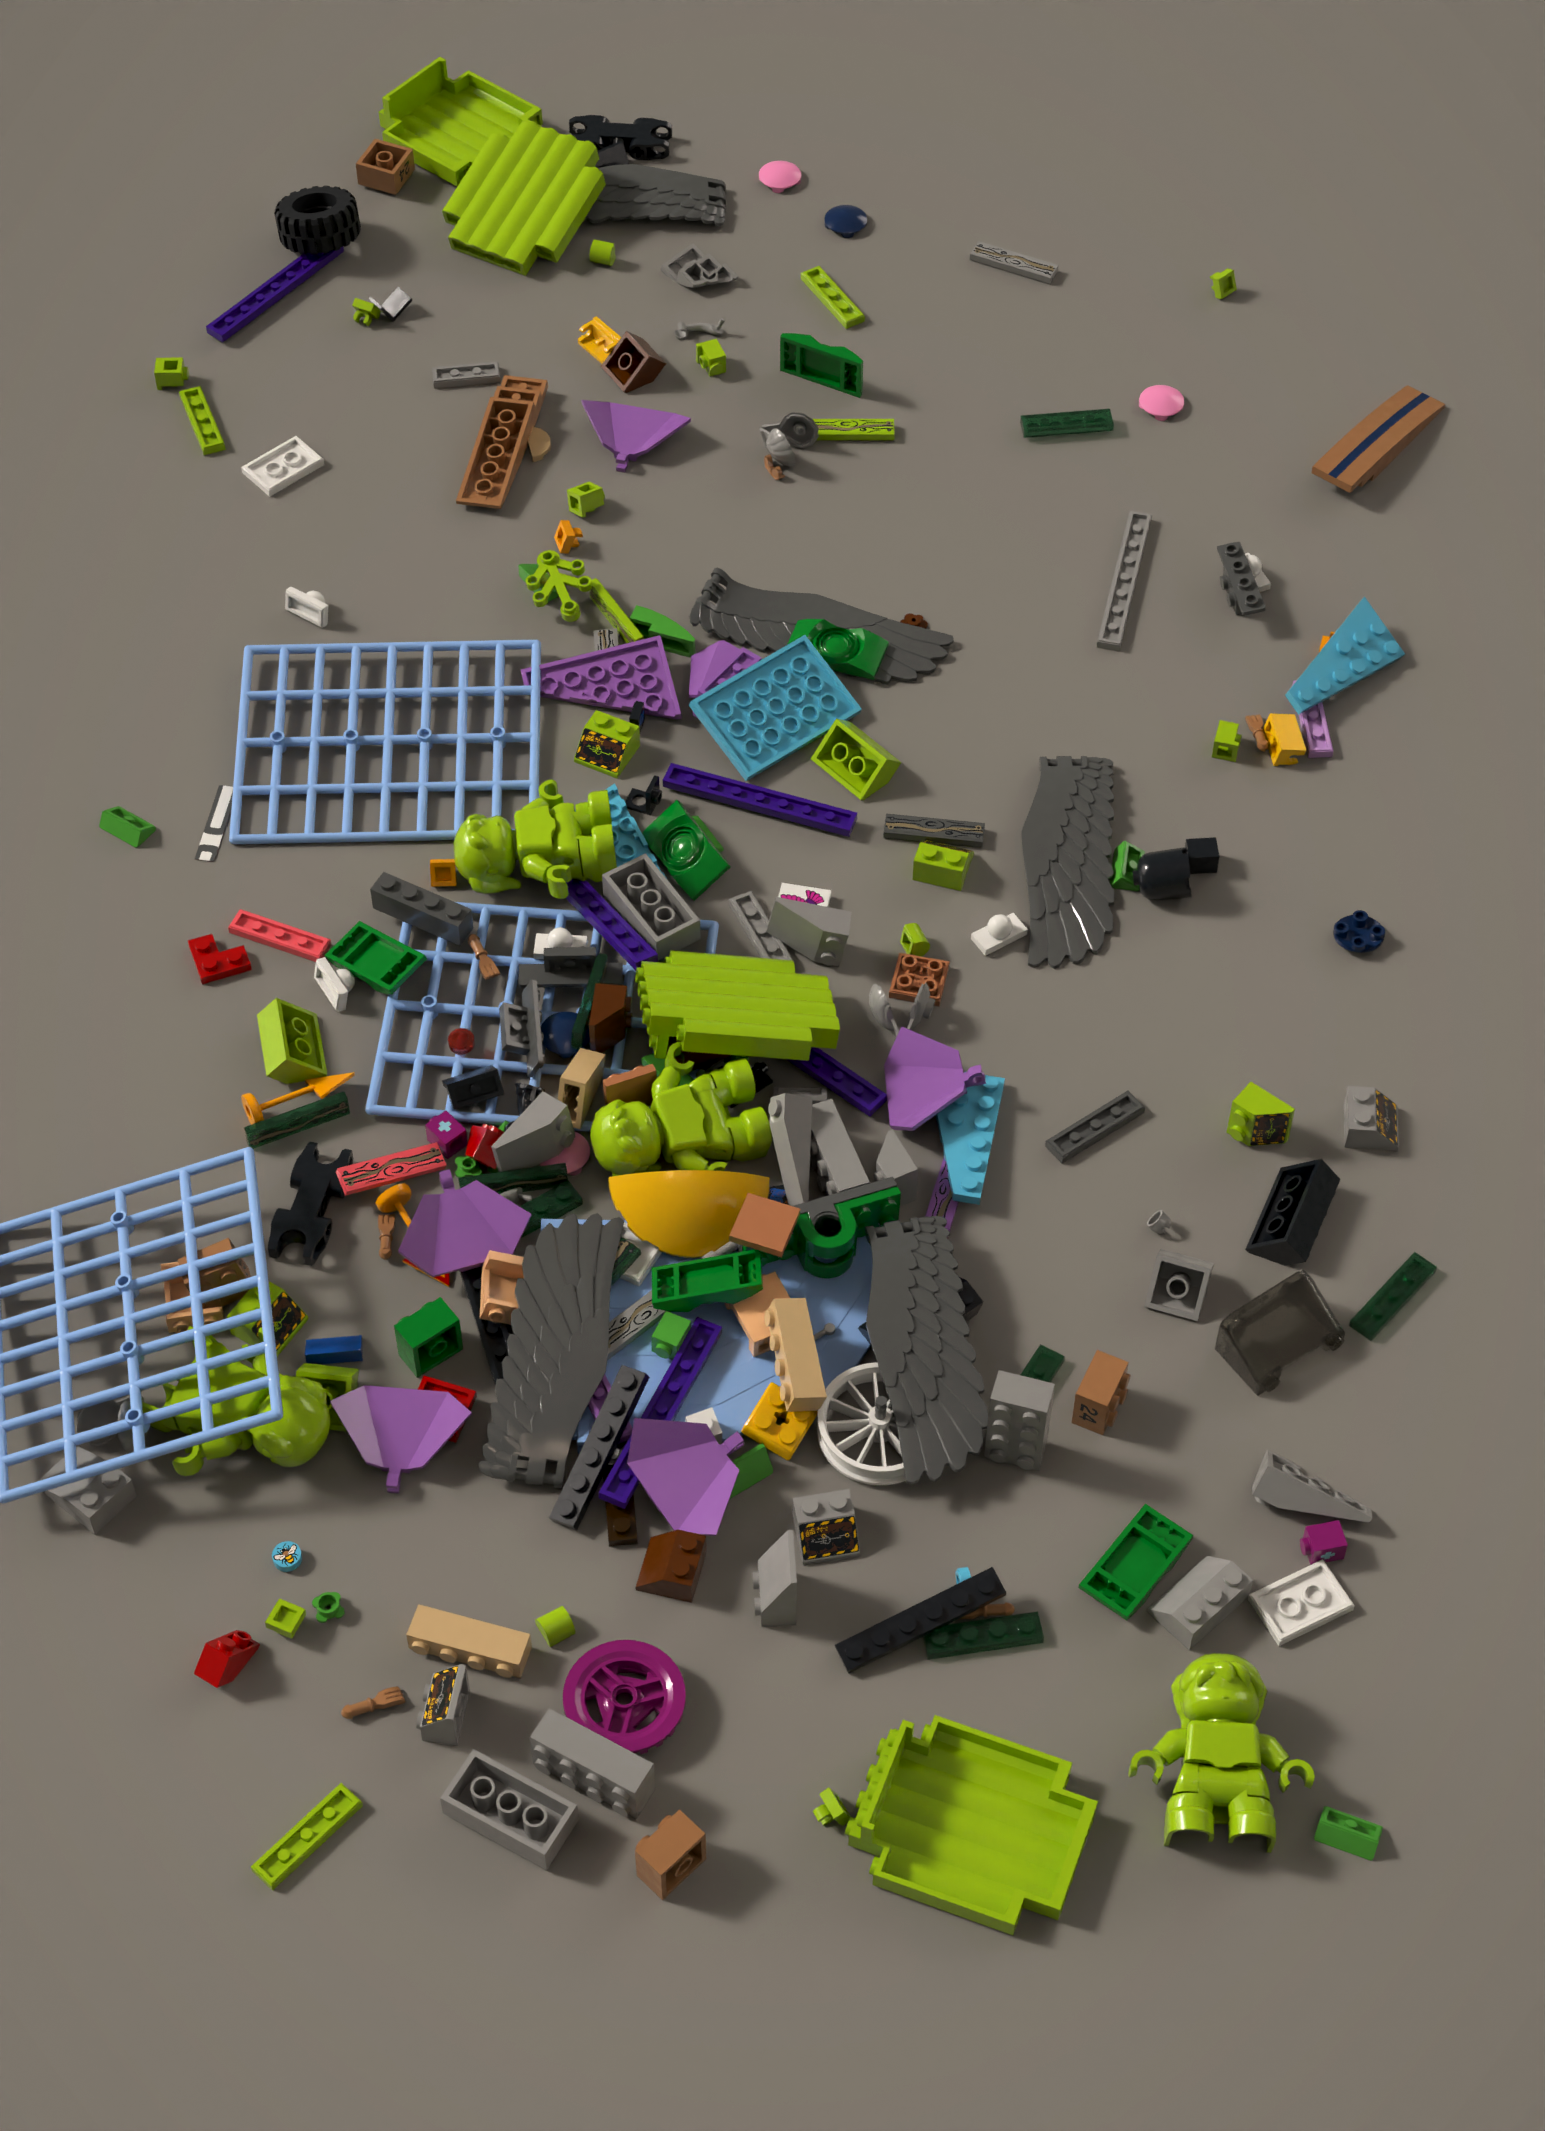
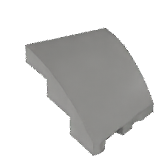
(696, 269)

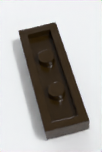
(620, 1521)

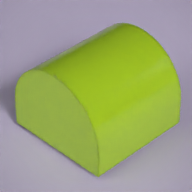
(602, 252)
(914, 940)
(555, 1626)

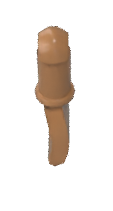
(1255, 724)
(486, 964)
(386, 1227)
(992, 1610)
(384, 1699)

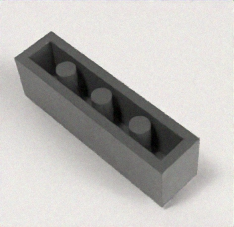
(422, 908)

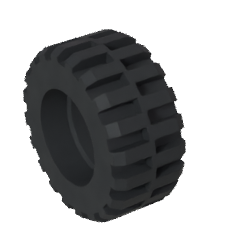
(317, 220)

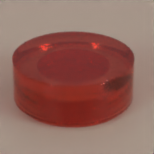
(461, 1041)

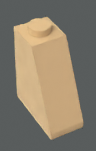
(580, 1084)

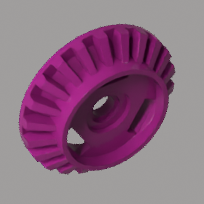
(597, 1677)

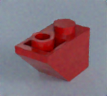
(480, 1144)
(225, 1657)

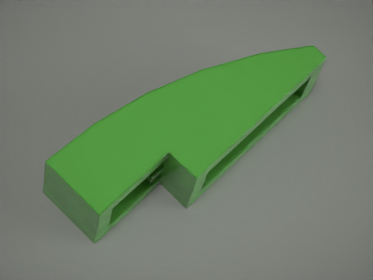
(673, 636)

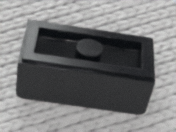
(612, 155)

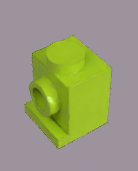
(711, 357)
(170, 372)
(585, 498)
(1226, 741)

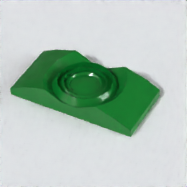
(820, 363)
(844, 650)
(685, 850)
(375, 958)
(706, 1281)
(1136, 1562)

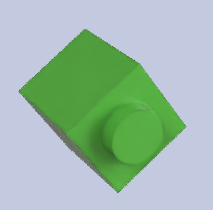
(669, 1335)

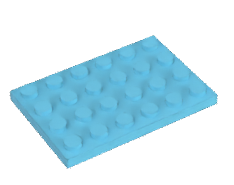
(774, 707)

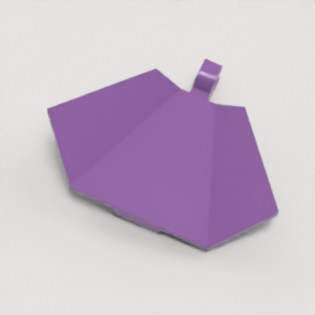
(631, 429)
(717, 665)
(924, 1079)
(461, 1227)
(399, 1426)
(684, 1471)

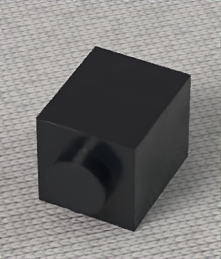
(1202, 855)

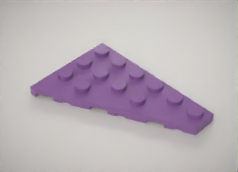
(613, 679)

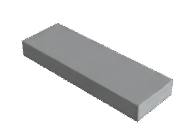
(466, 374)

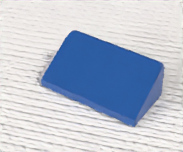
(334, 1350)

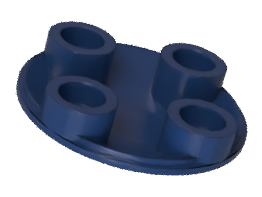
(845, 220)
(1359, 932)
(558, 1032)

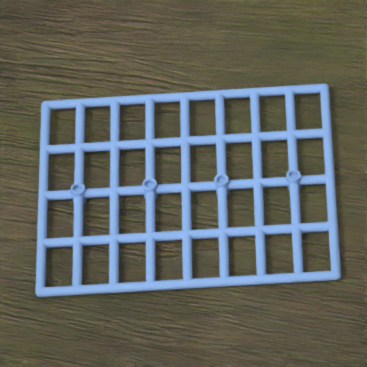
(352, 741)
(431, 1008)
(129, 1350)

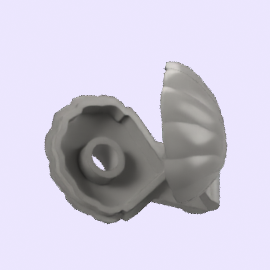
(780, 436)
(882, 1012)
(104, 1414)

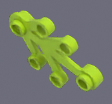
(549, 562)

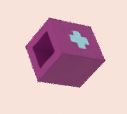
(447, 1133)
(1324, 1542)

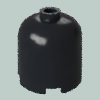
(1163, 874)

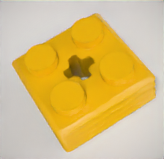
(781, 1438)

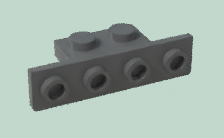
(1239, 581)
(567, 969)
(522, 1028)

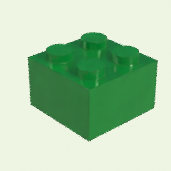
(428, 1337)

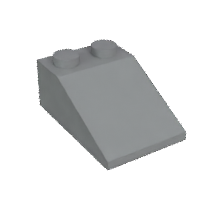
(811, 929)
(535, 1135)
(93, 1499)
(777, 1583)

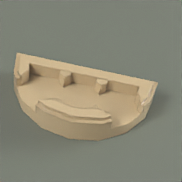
(538, 444)

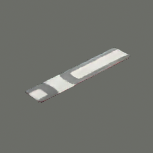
(215, 824)

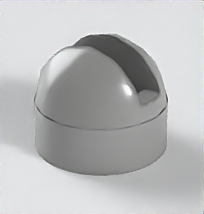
(1159, 1221)

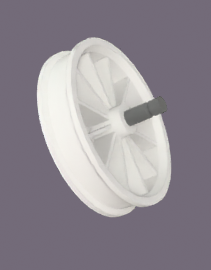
(875, 1423)

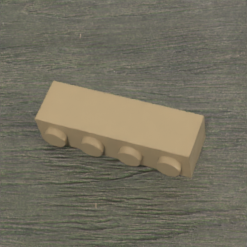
(795, 1354)
(469, 1641)

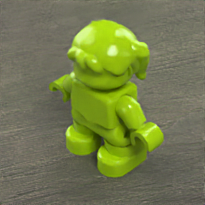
(547, 841)
(683, 1122)
(285, 1441)
(1221, 1752)

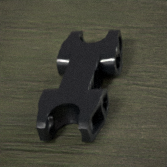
(637, 138)
(306, 1219)

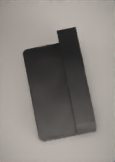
(473, 1087)

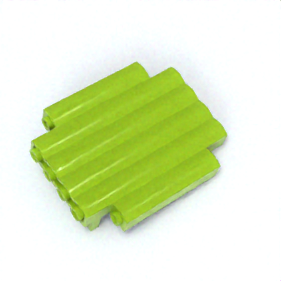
(450, 118)
(524, 197)
(736, 1006)
(971, 1823)

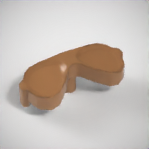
(775, 472)

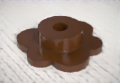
(915, 620)

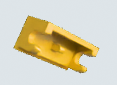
(599, 339)
(1283, 738)

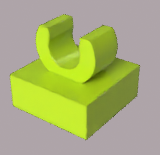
(1223, 283)
(365, 309)
(285, 1618)
(832, 1809)

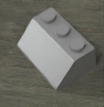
(1201, 1599)

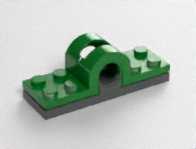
(832, 1224)

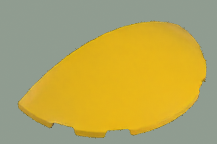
(684, 1209)

